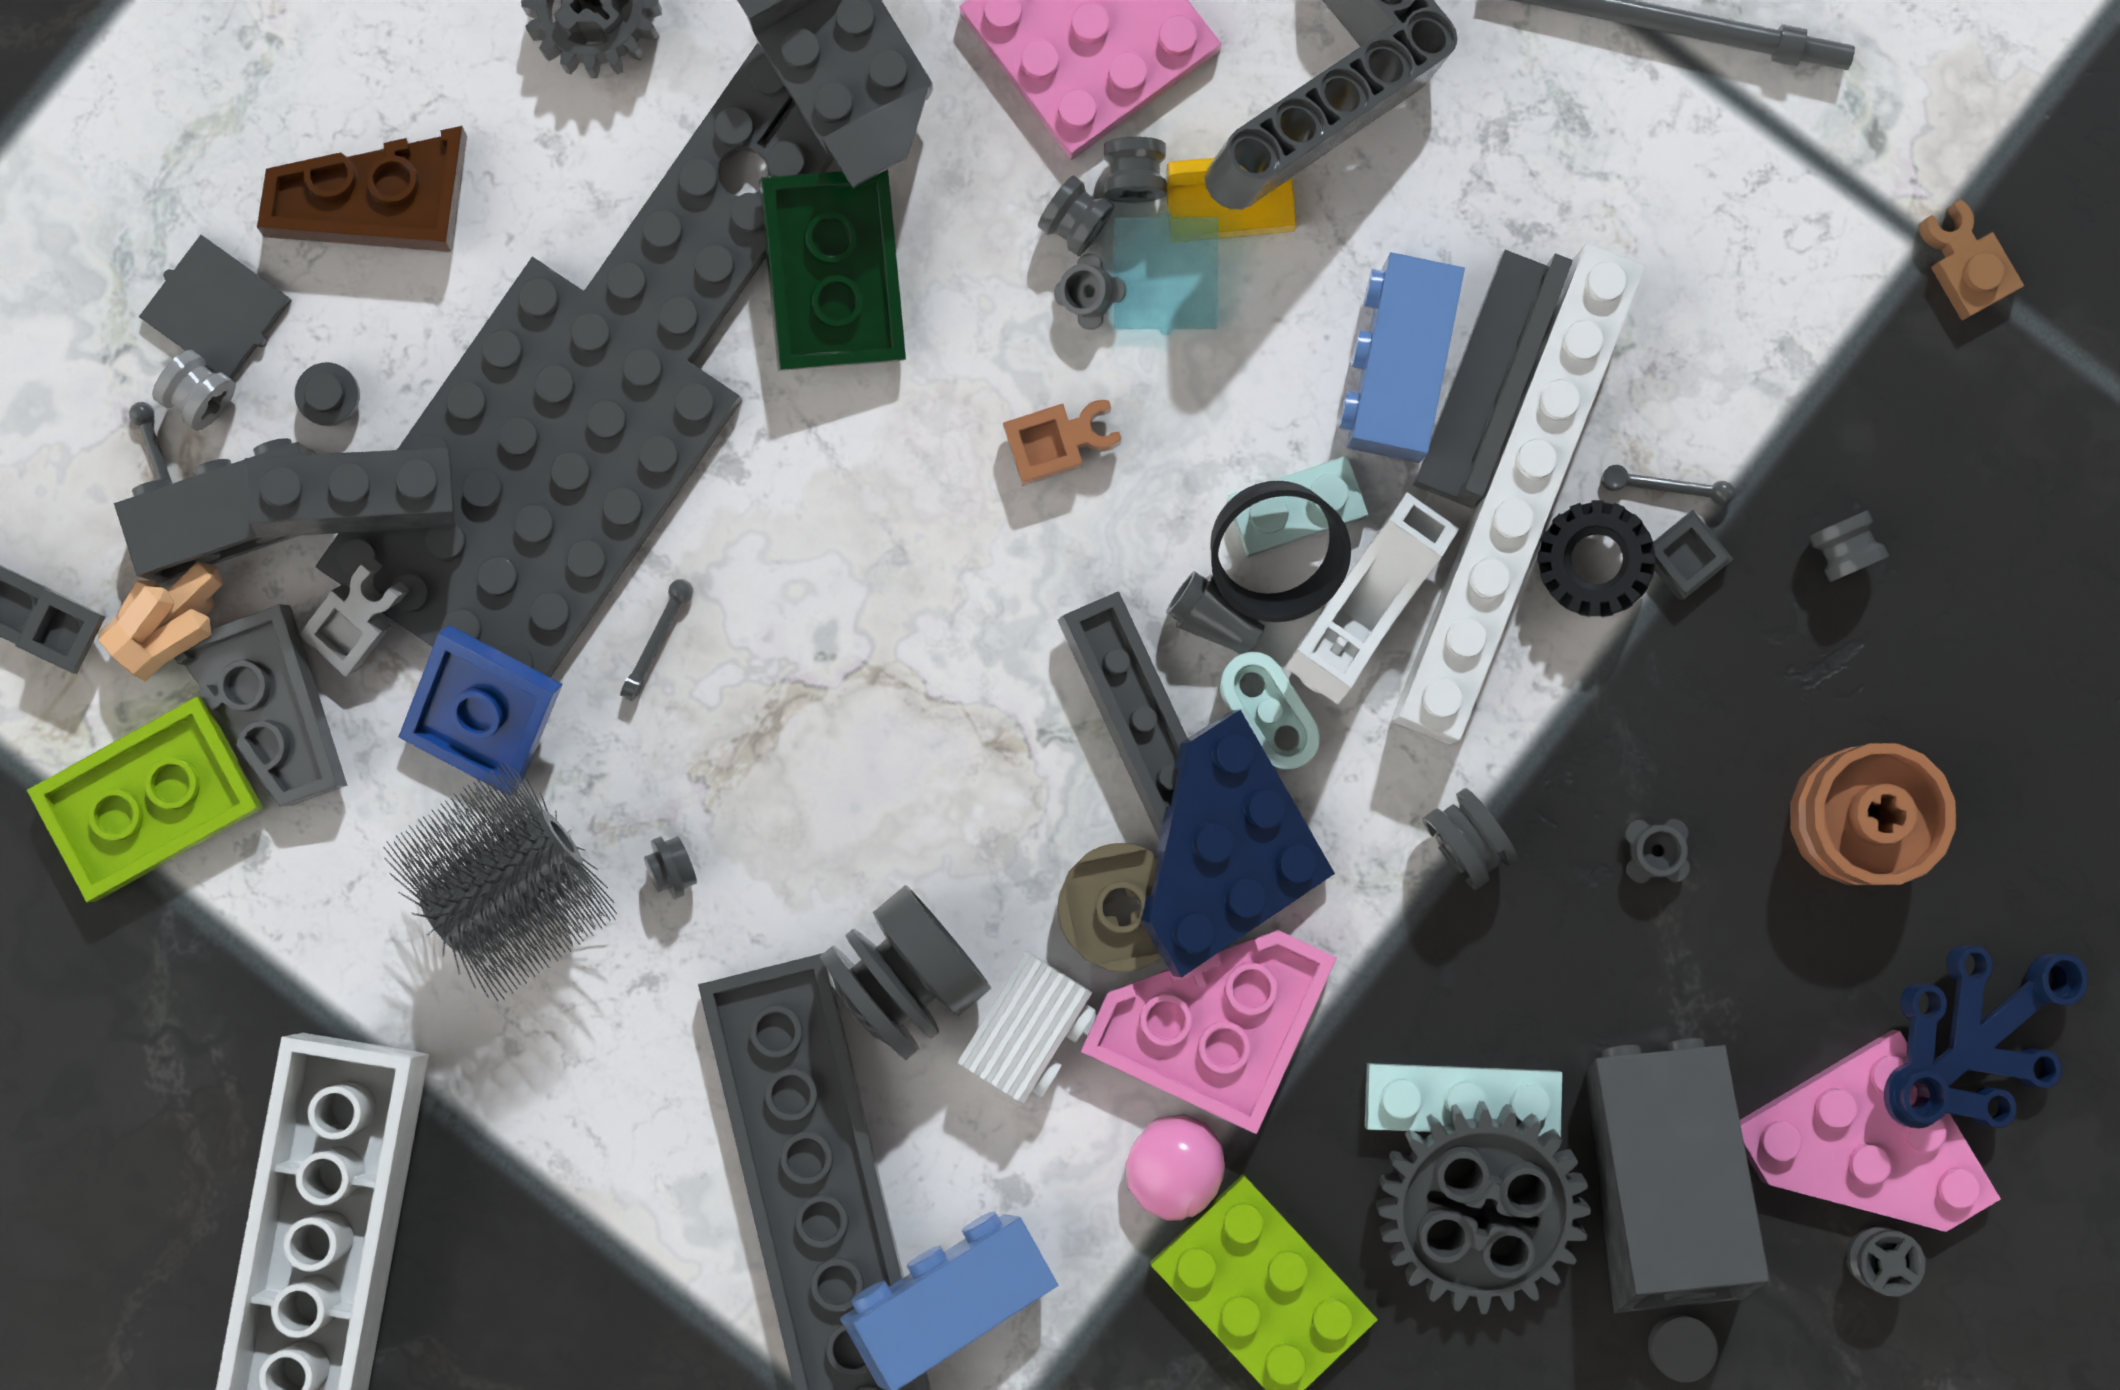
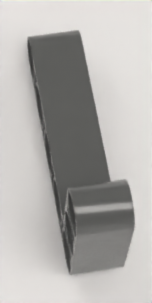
(1396, 57)

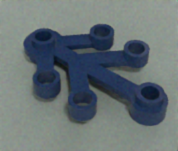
(1974, 1040)

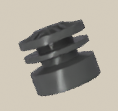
(904, 973)

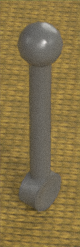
(142, 415)
(1617, 477)
(680, 592)

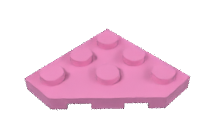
(1091, 60)
(1220, 1029)
(1845, 1148)

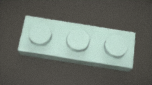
(1405, 1095)

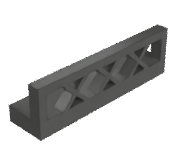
(1491, 377)

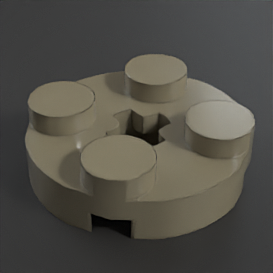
(1082, 900)

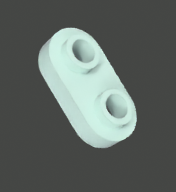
(1273, 709)

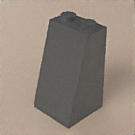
(1673, 1178)

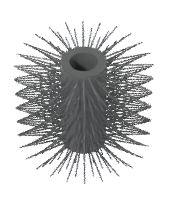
(500, 880)

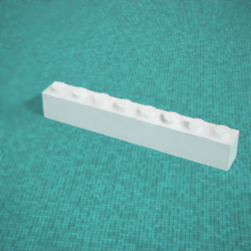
(1518, 495)

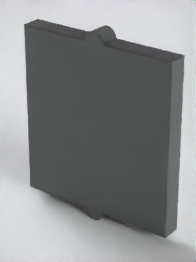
(215, 307)

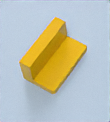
(1190, 199)

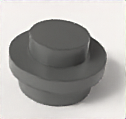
(327, 394)
(670, 866)

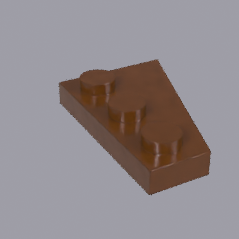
(372, 198)

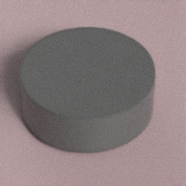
(1682, 1347)

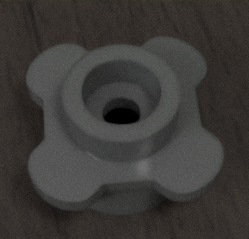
(1072, 291)
(1673, 860)

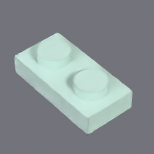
(1291, 519)

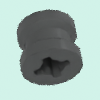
(1134, 169)
(1075, 215)
(1848, 546)
(1899, 1267)

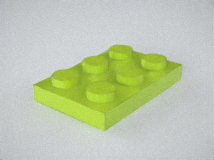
(145, 799)
(1263, 1289)

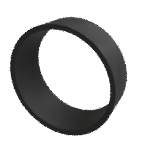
(1303, 598)

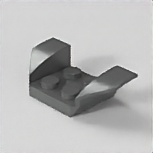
(846, 77)

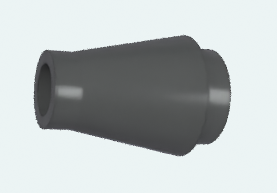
(1207, 614)

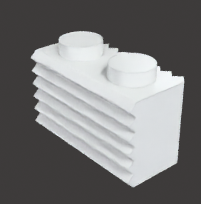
(1026, 1028)

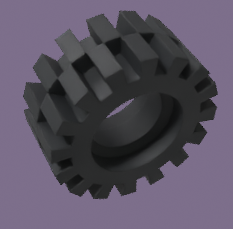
(1589, 520)

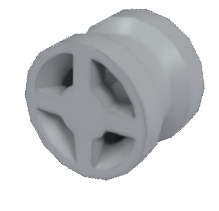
(193, 390)

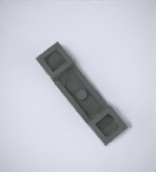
(45, 621)

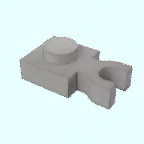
(349, 621)

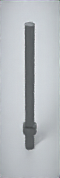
(1786, 44)

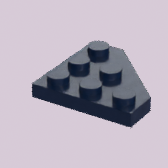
(1226, 847)

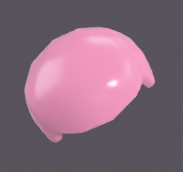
(1175, 1167)

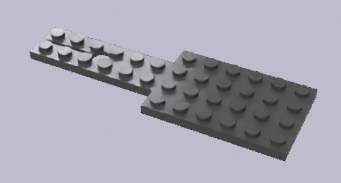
(585, 404)

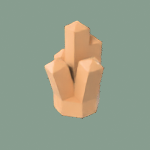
(161, 622)

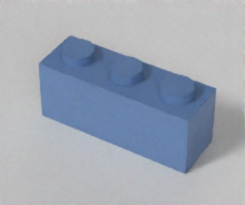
(1402, 357)
(947, 1299)

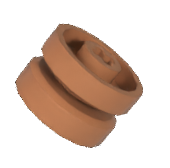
(1910, 809)

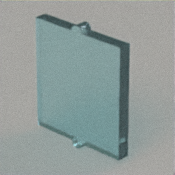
(1167, 272)

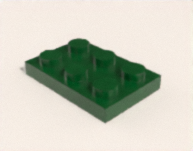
(832, 270)

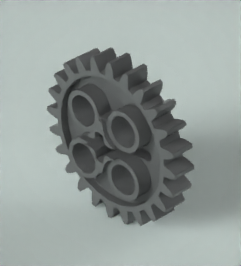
(1464, 1259)

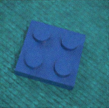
(479, 708)

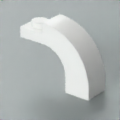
(1371, 598)

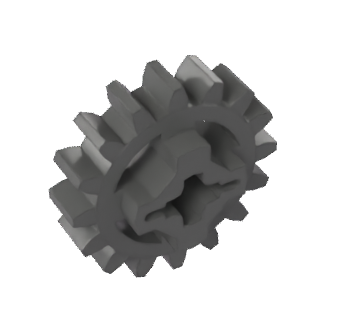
(578, 26)

